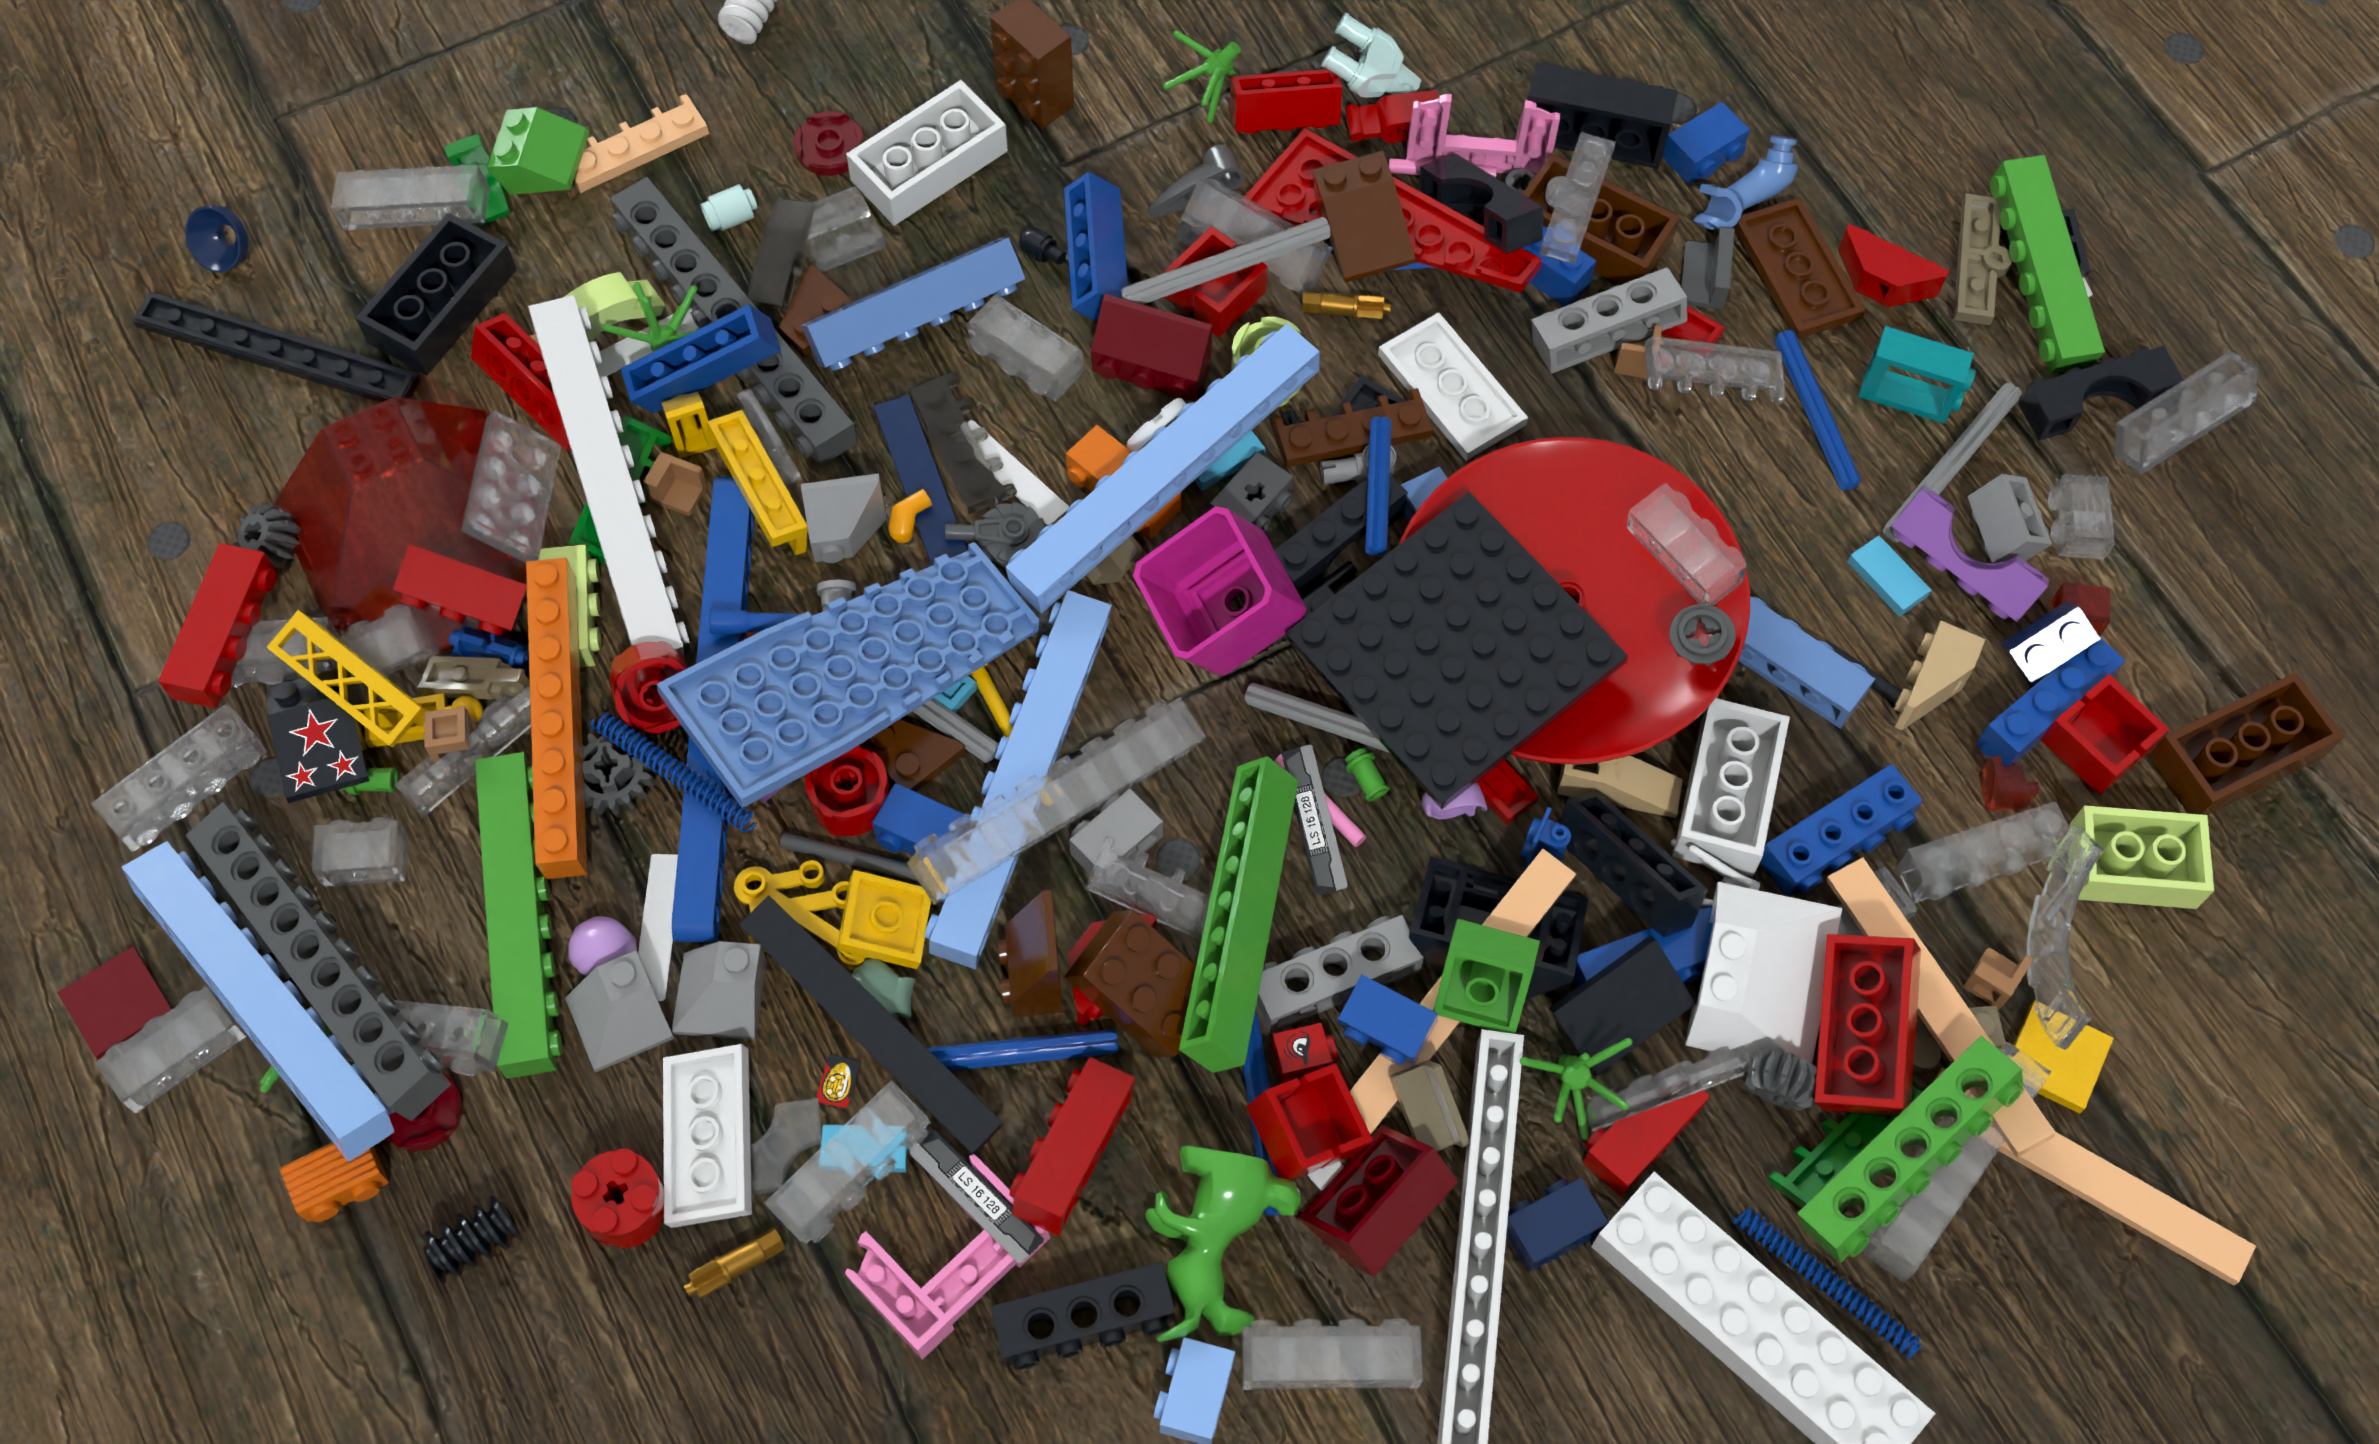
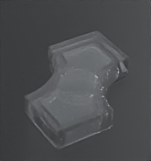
(792, 1131)

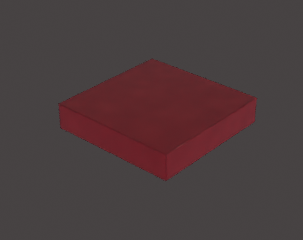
(114, 1001)

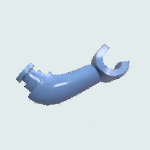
(1762, 182)

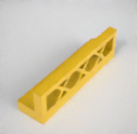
(758, 481)
(363, 673)

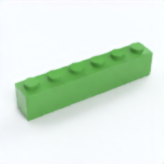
(2046, 264)

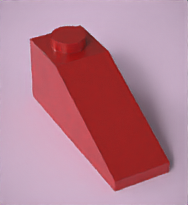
(1638, 1140)

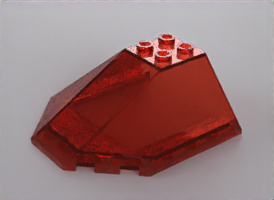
(374, 489)

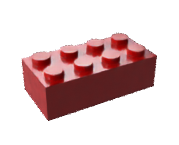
(1868, 1024)

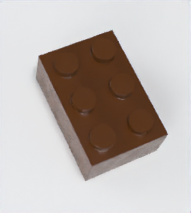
(1032, 61)
(1137, 981)

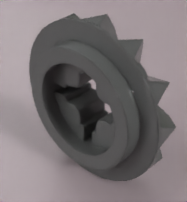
(1713, 622)

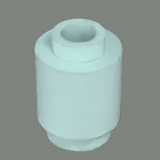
(729, 208)

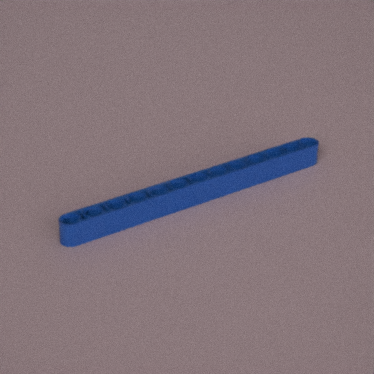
(703, 832)

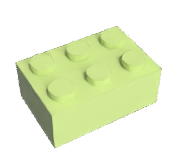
(2148, 857)

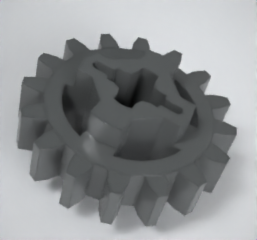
(624, 780)

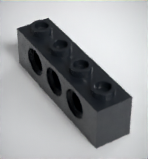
(1632, 864)
(1143, 1284)

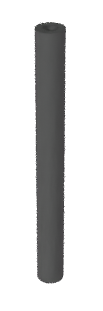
(847, 856)

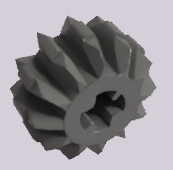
(269, 531)
(1782, 1079)

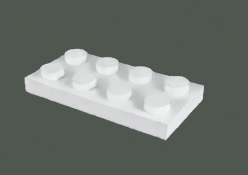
(1453, 386)
(706, 1136)

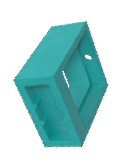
(1921, 358)

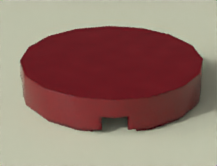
(825, 141)
(432, 1125)

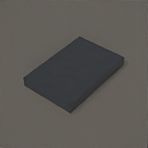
(1623, 1001)

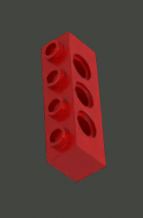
(519, 369)

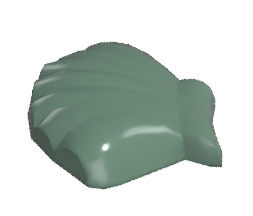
(886, 986)

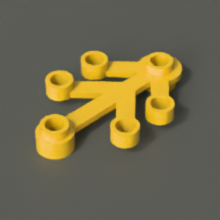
(798, 907)

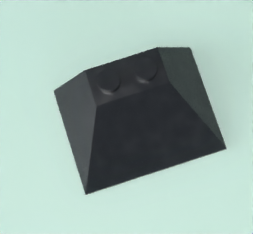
(1472, 895)

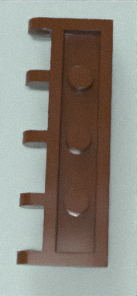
(1350, 431)

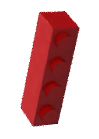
(218, 626)
(1072, 1146)

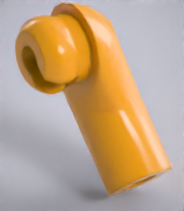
(904, 513)

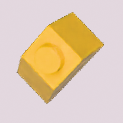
(688, 424)

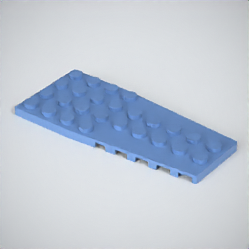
(845, 674)

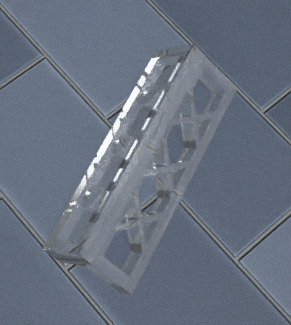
(496, 729)

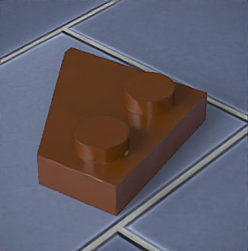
(812, 300)
(913, 753)

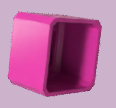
(1198, 575)

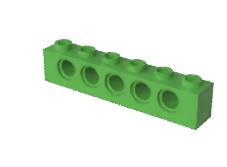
(1978, 1066)

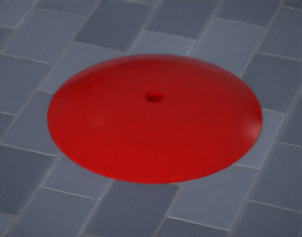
(1570, 512)

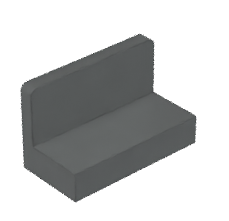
(1708, 270)

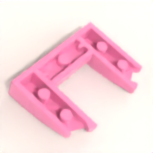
(1528, 151)
(927, 1313)

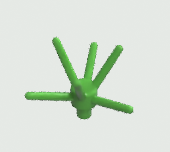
(1216, 65)
(658, 334)
(1575, 1076)

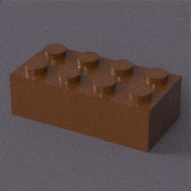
(1624, 232)
(2246, 745)

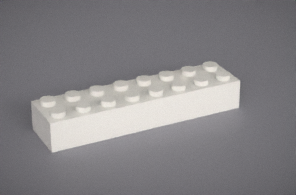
(1756, 1323)

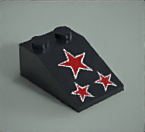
(316, 739)

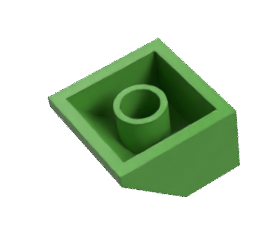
(537, 151)
(1486, 977)

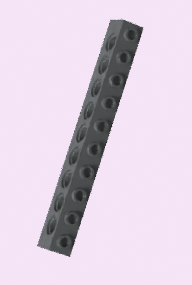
(673, 252)
(320, 961)

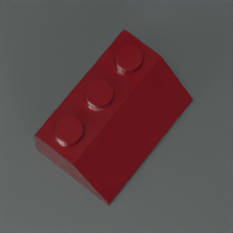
(1151, 348)
(1379, 1199)

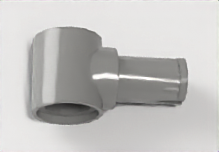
(1351, 468)

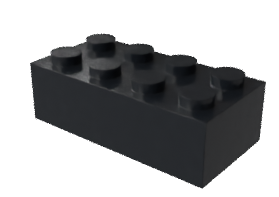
(1606, 107)
(436, 293)

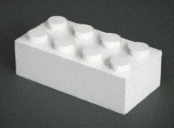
(927, 152)
(1732, 785)

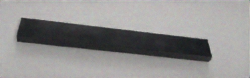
(274, 349)
(872, 1025)

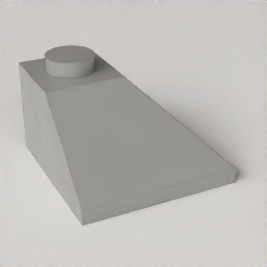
(842, 515)
(721, 991)
(618, 1012)

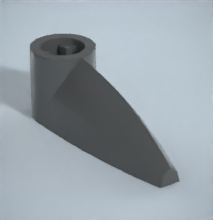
(1218, 164)

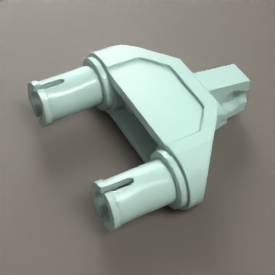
(1379, 63)

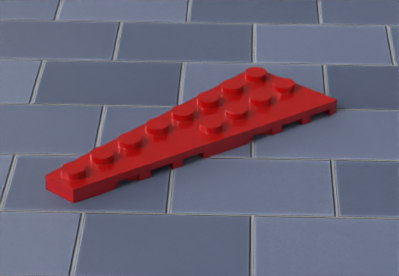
(1435, 231)

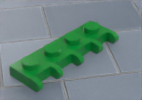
(640, 441)
(1831, 1155)

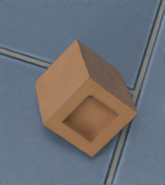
(1632, 357)
(675, 484)
(447, 731)
(1996, 977)

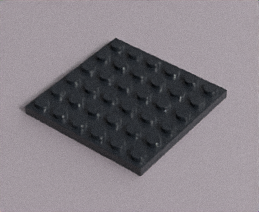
(1456, 649)

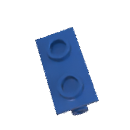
(477, 643)
(1545, 835)

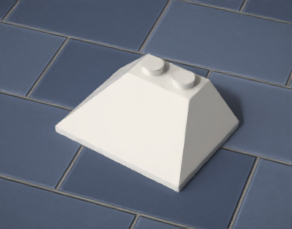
(1762, 973)

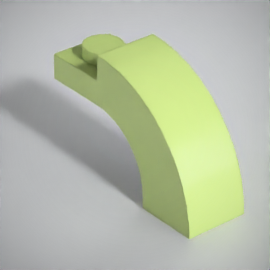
(613, 300)

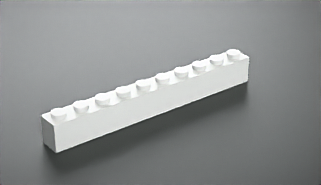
(605, 473)
(1481, 1240)

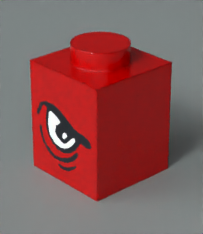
(1302, 1051)

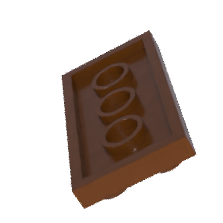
(1798, 268)

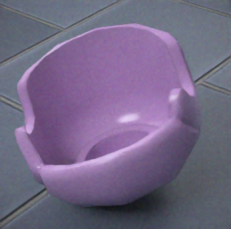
(1462, 804)
(599, 942)

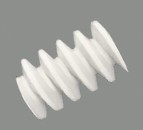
(744, 18)

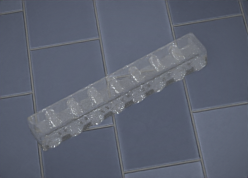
(1055, 800)

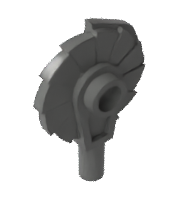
(1001, 531)

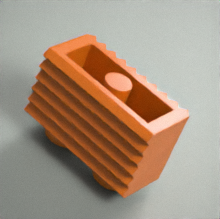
(327, 1180)

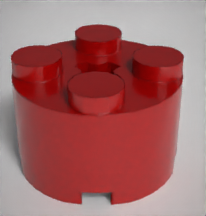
(633, 674)
(851, 810)
(596, 1193)

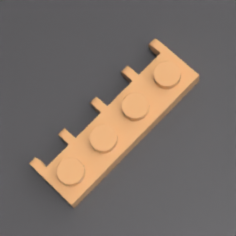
(639, 144)

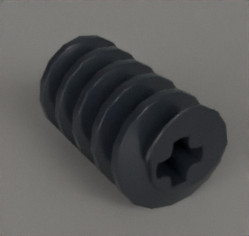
(470, 1238)

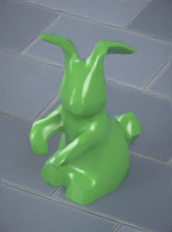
(1227, 1203)

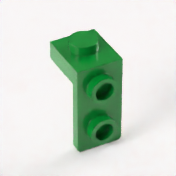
(474, 152)

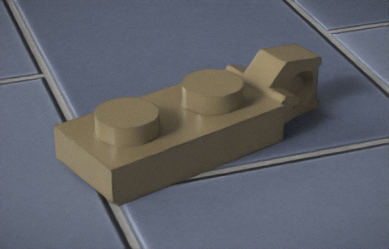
(471, 677)

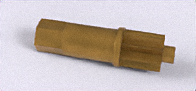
(1345, 305)
(734, 1263)

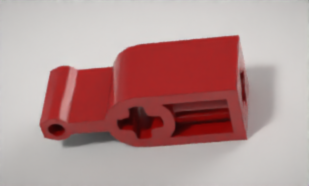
(1386, 118)

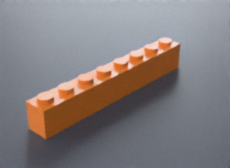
(556, 719)

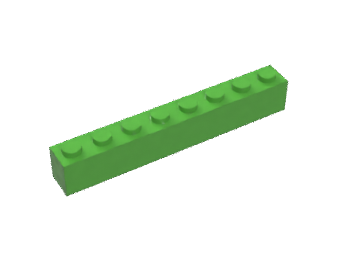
(1239, 916)
(516, 917)

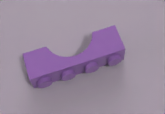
(2007, 585)

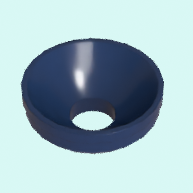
(207, 240)

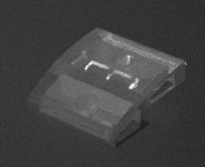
(842, 230)

